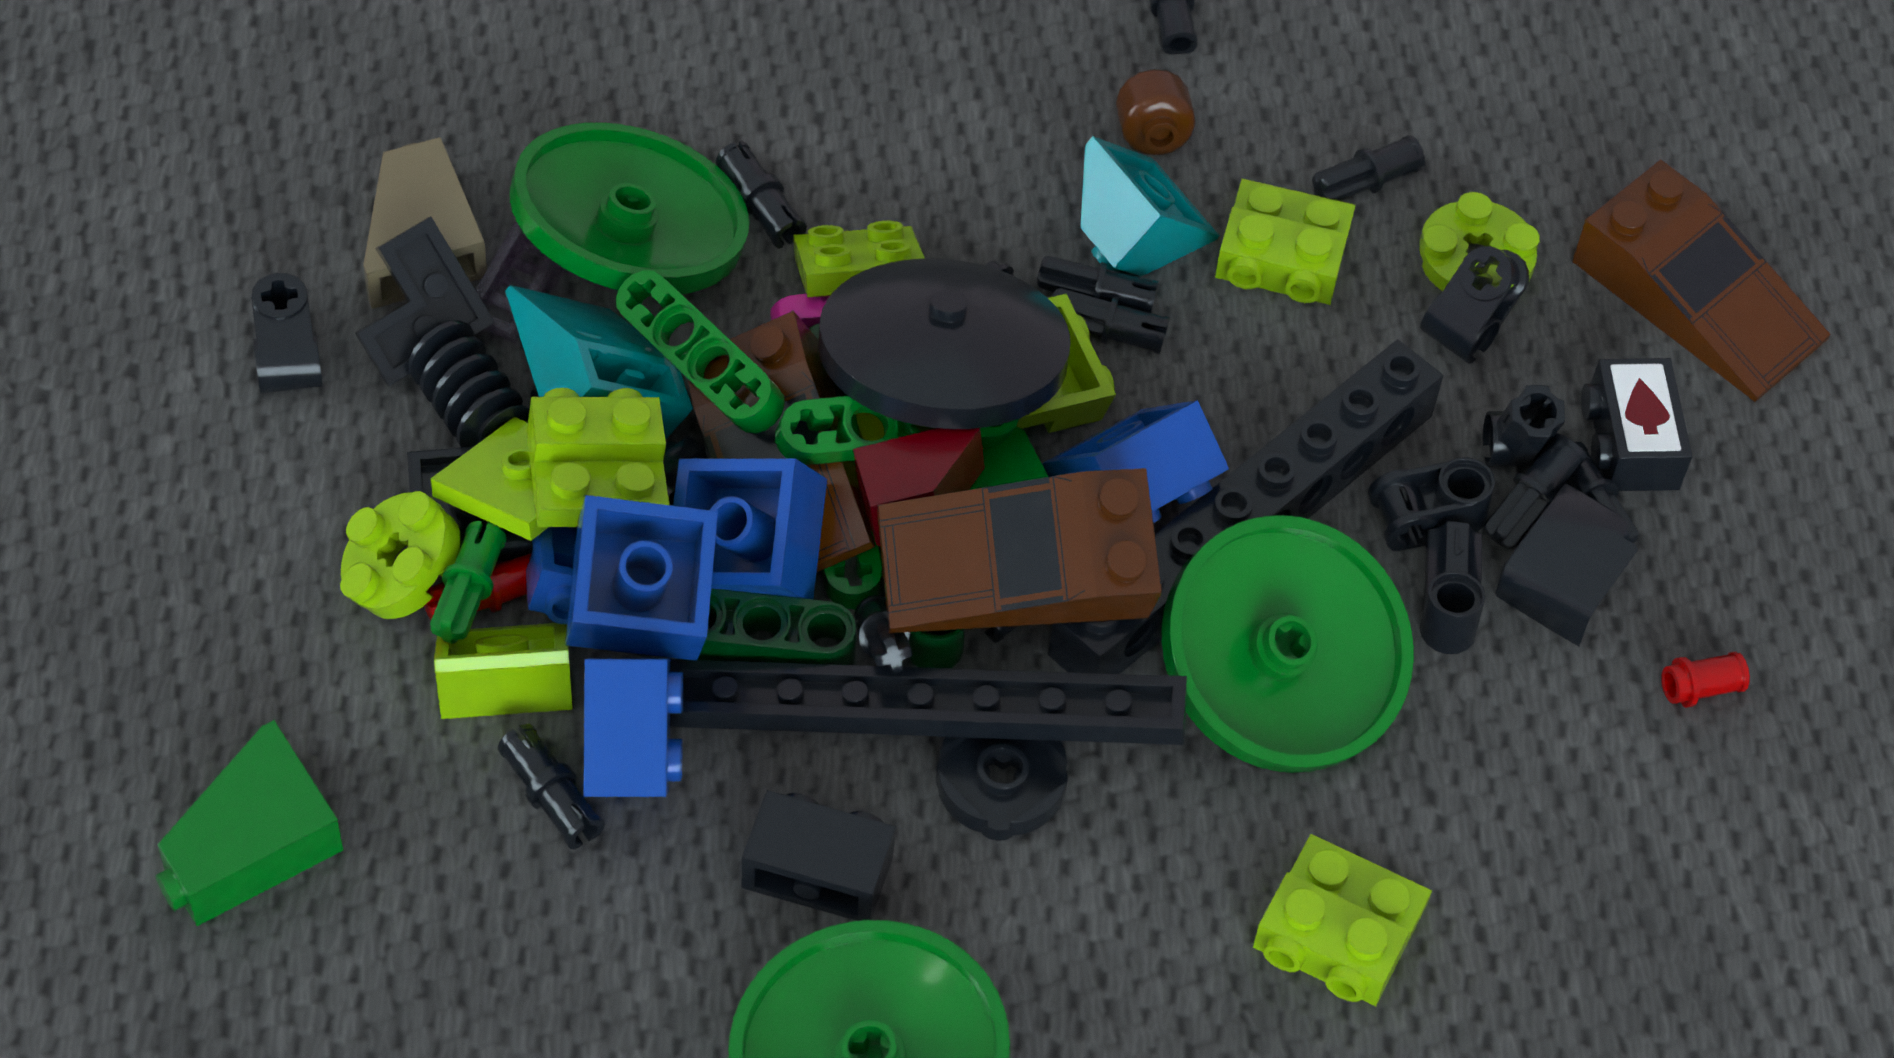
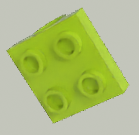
(833, 256)

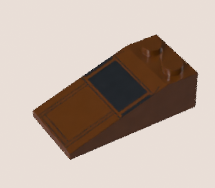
(1698, 280)
(792, 361)
(1022, 554)

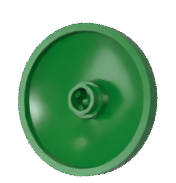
(626, 203)
(1288, 643)
(871, 995)

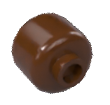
(1155, 108)

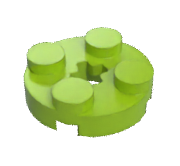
(1476, 221)
(377, 537)

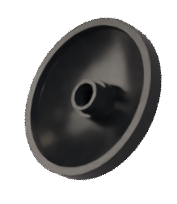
(944, 343)

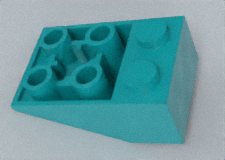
(593, 353)

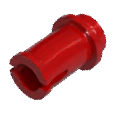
(1691, 680)

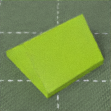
(504, 671)

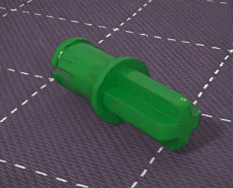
(467, 582)

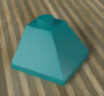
(1136, 211)

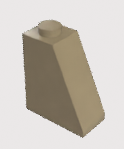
(410, 187)

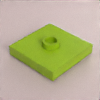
(494, 481)

